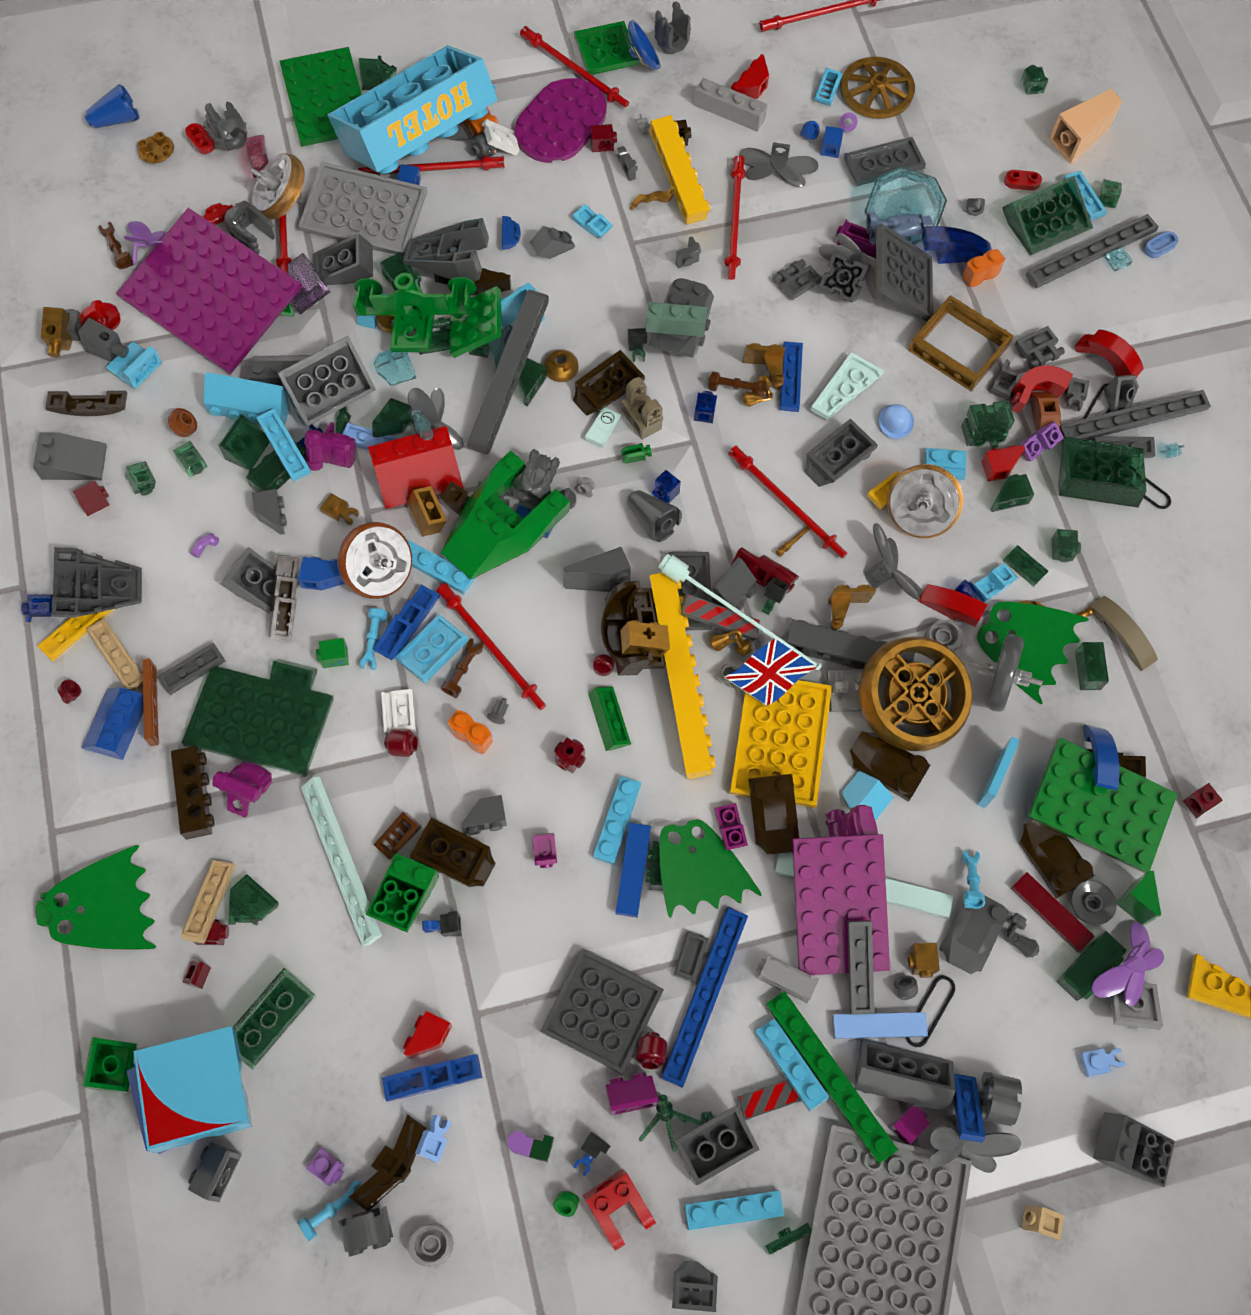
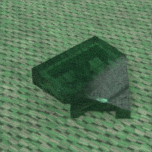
(374, 72)
(249, 902)

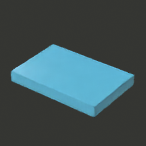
(431, 648)
(998, 772)

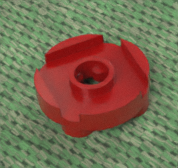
(103, 313)

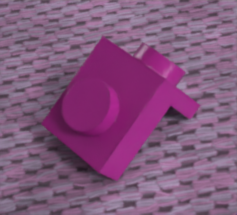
(544, 850)

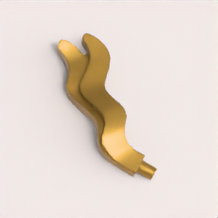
(662, 196)

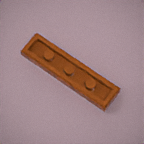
(150, 702)

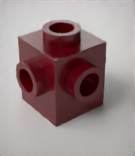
(569, 761)

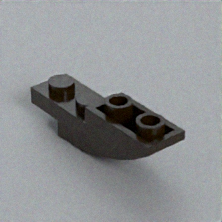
(487, 281)

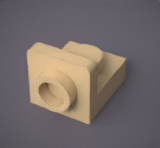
(1043, 1221)

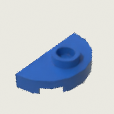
(510, 233)

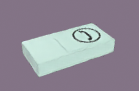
(602, 427)

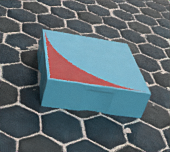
(191, 1089)

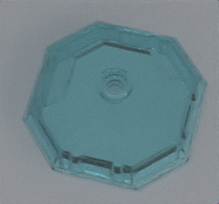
(906, 190)

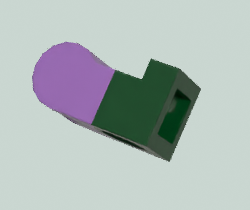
(530, 1147)

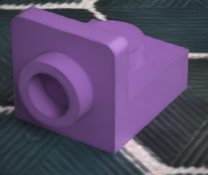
(326, 1167)

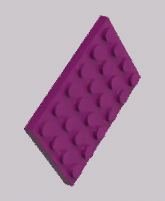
(833, 884)

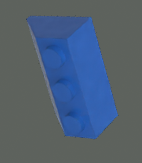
(115, 723)

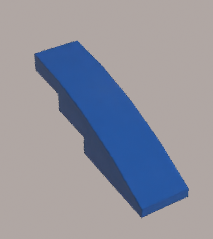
(406, 623)
(432, 1077)

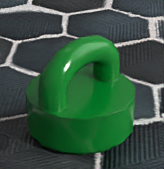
(566, 1203)

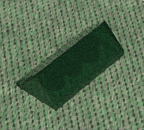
(270, 1016)

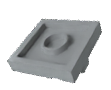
(844, 689)
(1143, 1014)

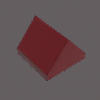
(196, 974)

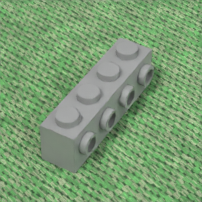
(730, 104)

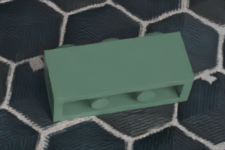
(676, 319)

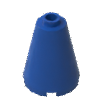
(112, 109)

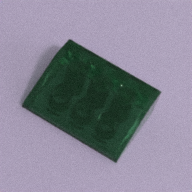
(1048, 216)
(1102, 472)

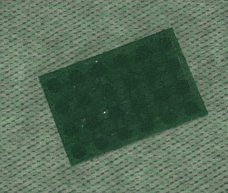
(258, 720)

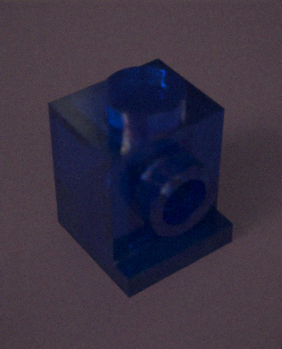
(705, 407)
(666, 487)

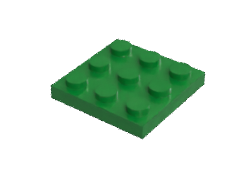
(605, 48)
(479, 326)

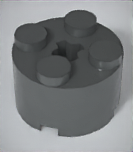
(1000, 1098)
(366, 1230)

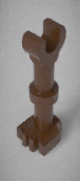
(121, 260)
(715, 379)
(451, 687)

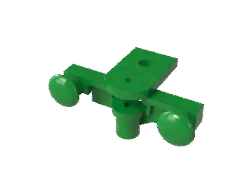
(412, 308)

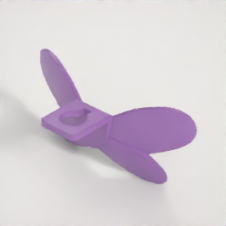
(142, 236)
(1132, 972)

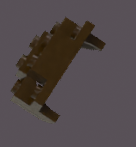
(616, 616)

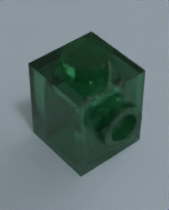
(1065, 545)

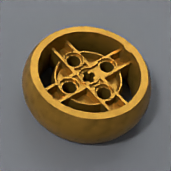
(940, 723)

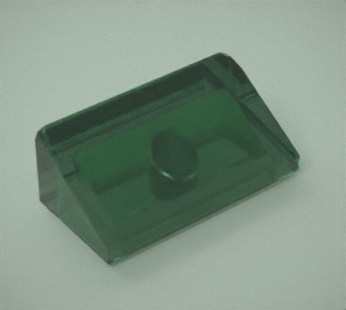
(293, 673)

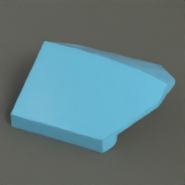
(867, 791)

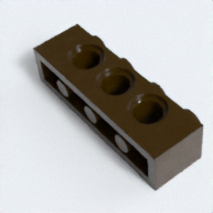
(182, 762)

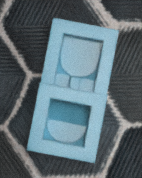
(593, 223)
(995, 582)

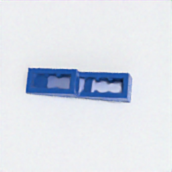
(633, 870)

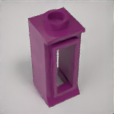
(858, 236)

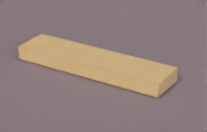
(116, 655)
(208, 901)

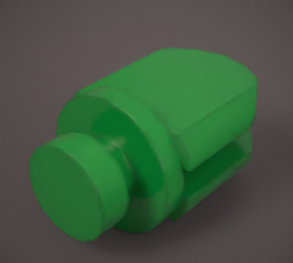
(635, 453)
(43, 916)

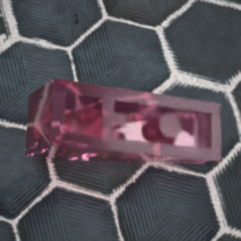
(257, 152)

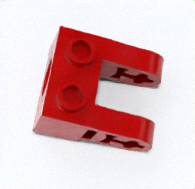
(611, 1196)

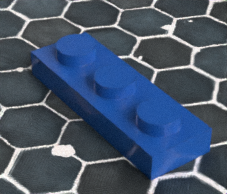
(968, 1109)

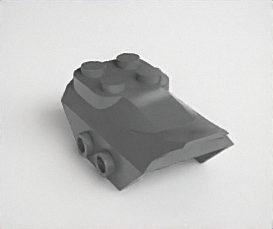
(684, 293)

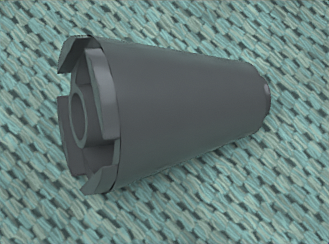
(654, 514)

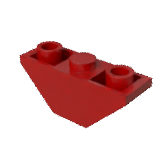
(754, 80)

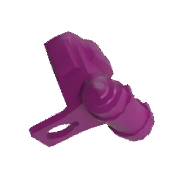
(329, 448)
(243, 783)
(856, 822)

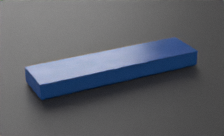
(792, 377)

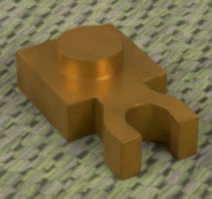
(338, 508)

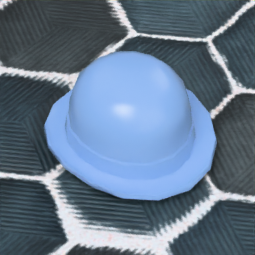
(896, 421)

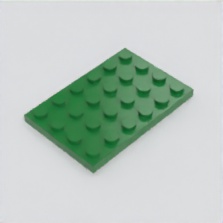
(317, 87)
(1116, 823)

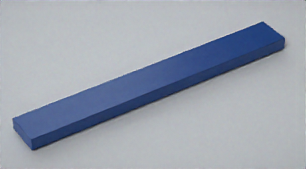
(704, 998)

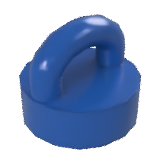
(810, 130)

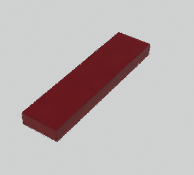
(1052, 912)

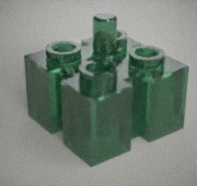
(987, 424)

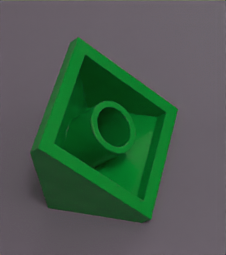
(1142, 899)
(108, 1065)

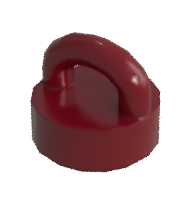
(603, 665)
(69, 691)

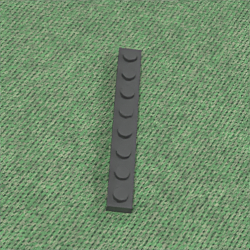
(1091, 251)
(1136, 416)

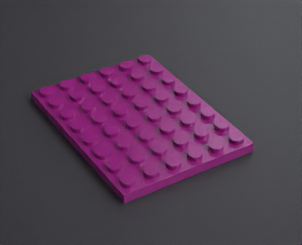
(209, 290)

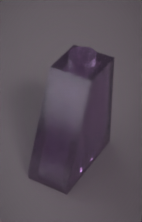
(313, 285)

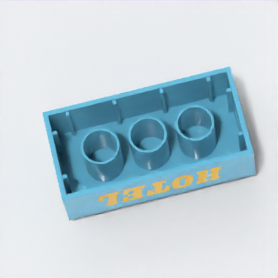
(414, 109)

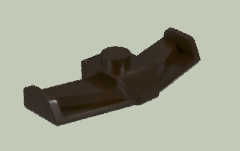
(392, 1166)

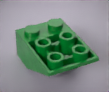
(402, 893)

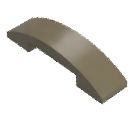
(1126, 630)

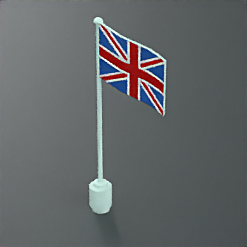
(772, 667)

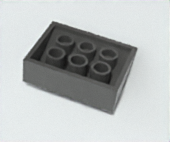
(326, 381)

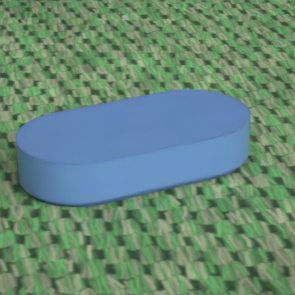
(1160, 244)

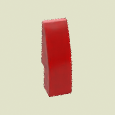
(953, 604)

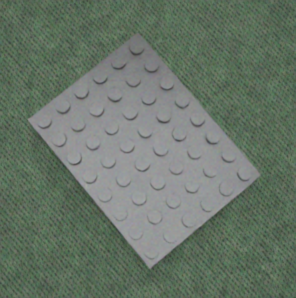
(883, 1232)

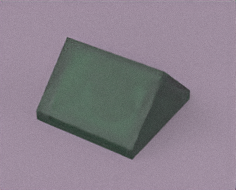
(243, 443)

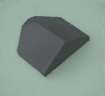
(694, 1288)

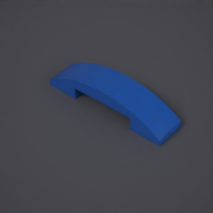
(1105, 755)

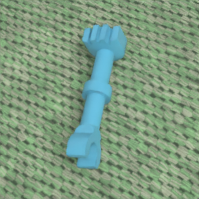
(372, 637)
(972, 898)
(307, 1226)

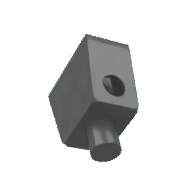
(101, 341)

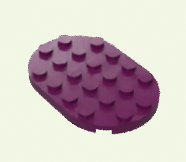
(560, 120)

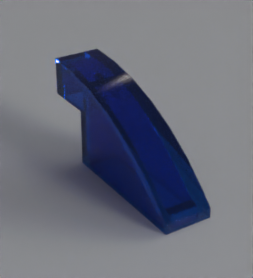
(953, 244)

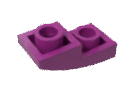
(730, 826)

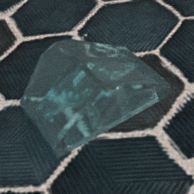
(394, 367)

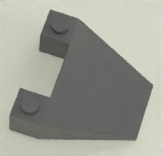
(450, 250)

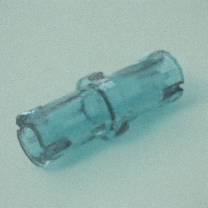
(422, 425)

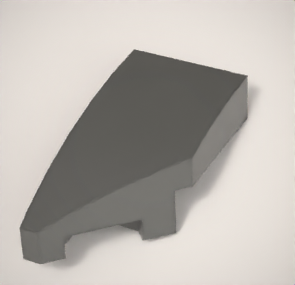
(1004, 382)

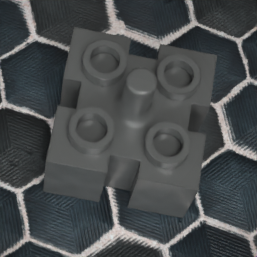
(844, 276)

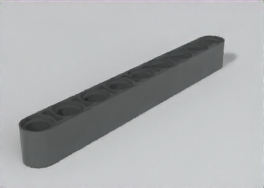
(508, 372)

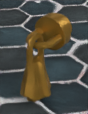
(750, 398)
(719, 642)

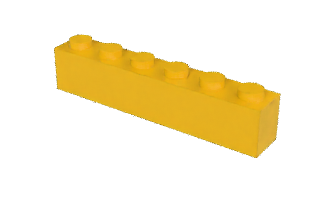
(679, 169)

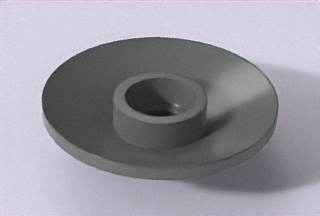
(1103, 901)

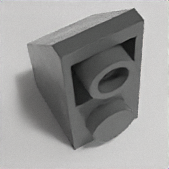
(551, 242)
(268, 509)
(485, 815)

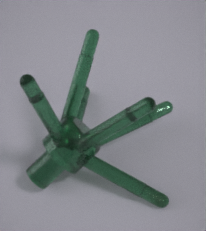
(665, 1113)

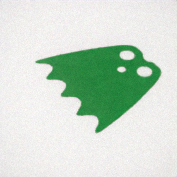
(1044, 634)
(702, 874)
(110, 904)

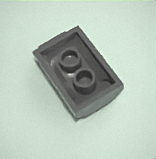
(838, 453)
(974, 935)

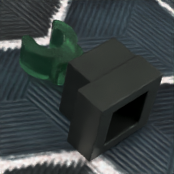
(636, 339)
(775, 593)

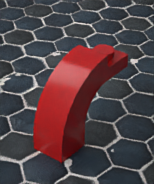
(1113, 349)
(1042, 378)

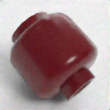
(401, 742)
(651, 1051)

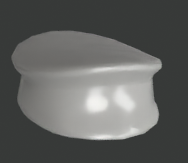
(945, 633)
(430, 1245)

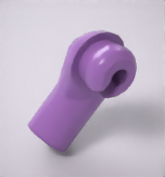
(202, 542)

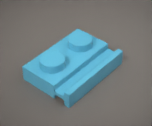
(951, 460)

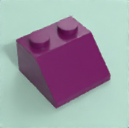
(631, 1094)

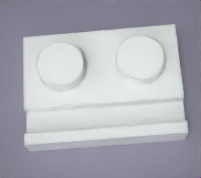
(500, 137)
(398, 710)

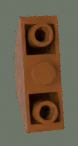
(1045, 409)

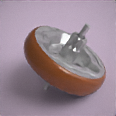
(355, 556)

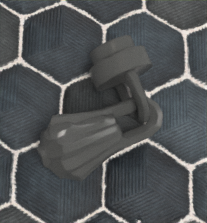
(1027, 946)

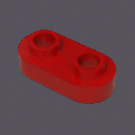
(201, 141)
(1023, 180)

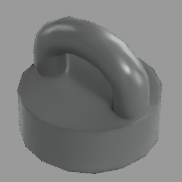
(975, 202)
(570, 495)
(906, 987)

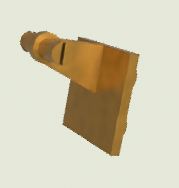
(769, 355)
(841, 599)

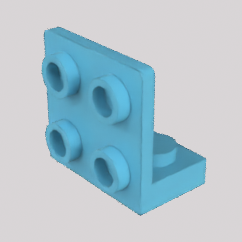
(511, 305)
(136, 365)

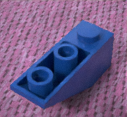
(320, 574)

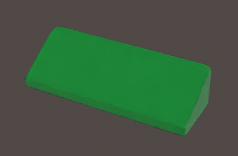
(609, 718)

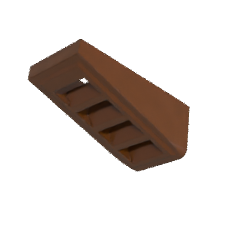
(398, 823)

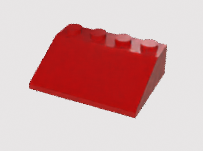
(414, 464)

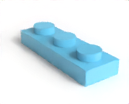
(1093, 204)

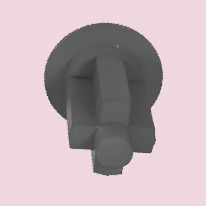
(498, 712)

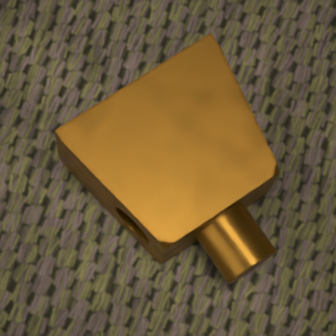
(54, 330)

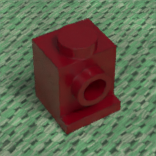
(217, 934)

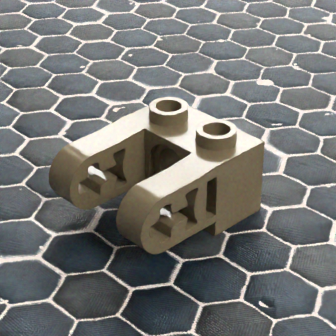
(637, 403)

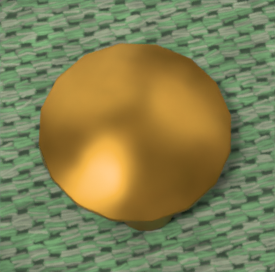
(155, 148)

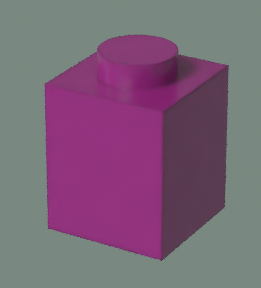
(910, 1124)

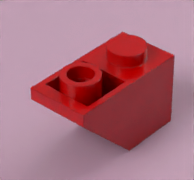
(1000, 462)
(429, 1035)

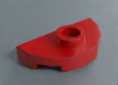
(216, 213)

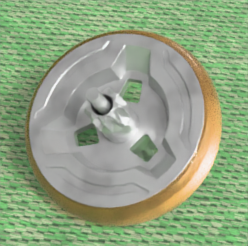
(278, 185)
(944, 492)

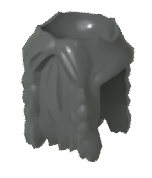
(678, 27)
(220, 128)
(247, 215)
(535, 480)

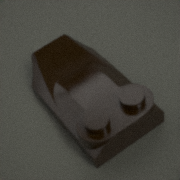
(605, 383)
(892, 766)
(774, 812)
(454, 854)
(1054, 858)

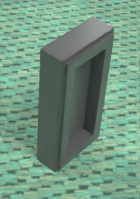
(691, 957)

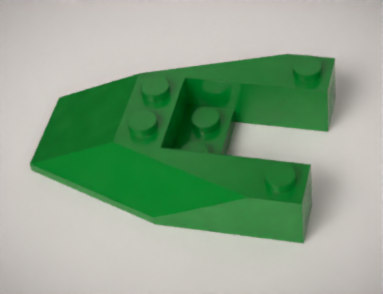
(493, 533)

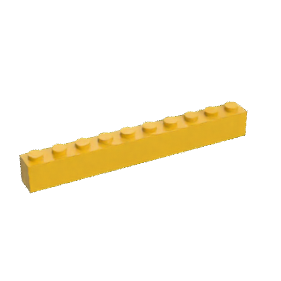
(682, 679)

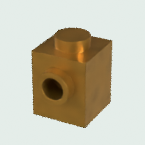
(924, 959)

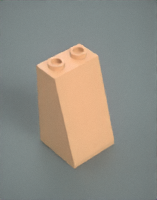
(1084, 124)

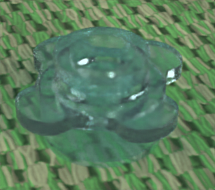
(1172, 450)

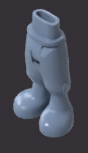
(904, 225)

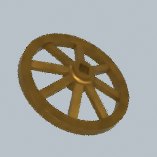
(877, 84)

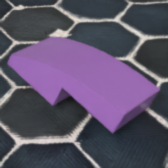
(1040, 440)

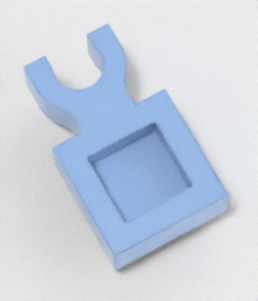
(1098, 1062)
(432, 1142)

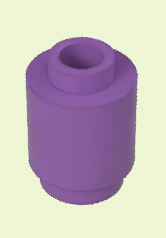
(842, 122)

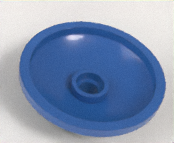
(641, 46)

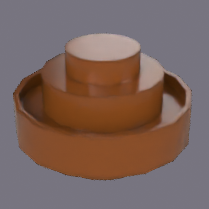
(182, 422)

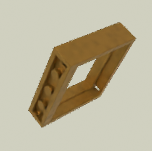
(945, 363)

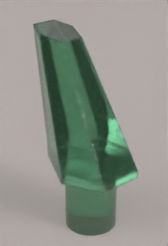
(342, 420)

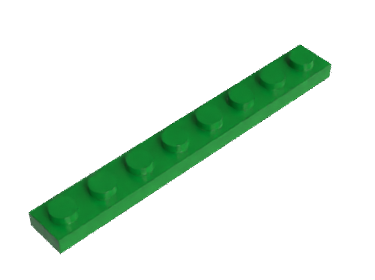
(832, 1078)

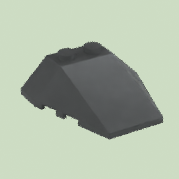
(92, 584)

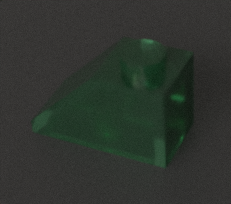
(531, 380)
(392, 419)
(1014, 493)

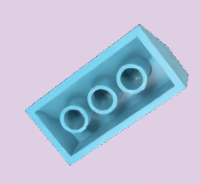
(236, 396)

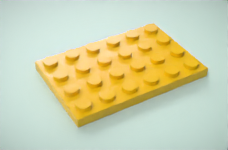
(784, 740)

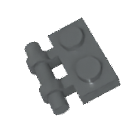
(800, 282)
(1035, 343)

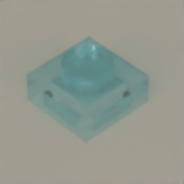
(1118, 259)

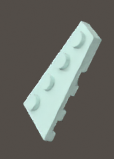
(846, 384)

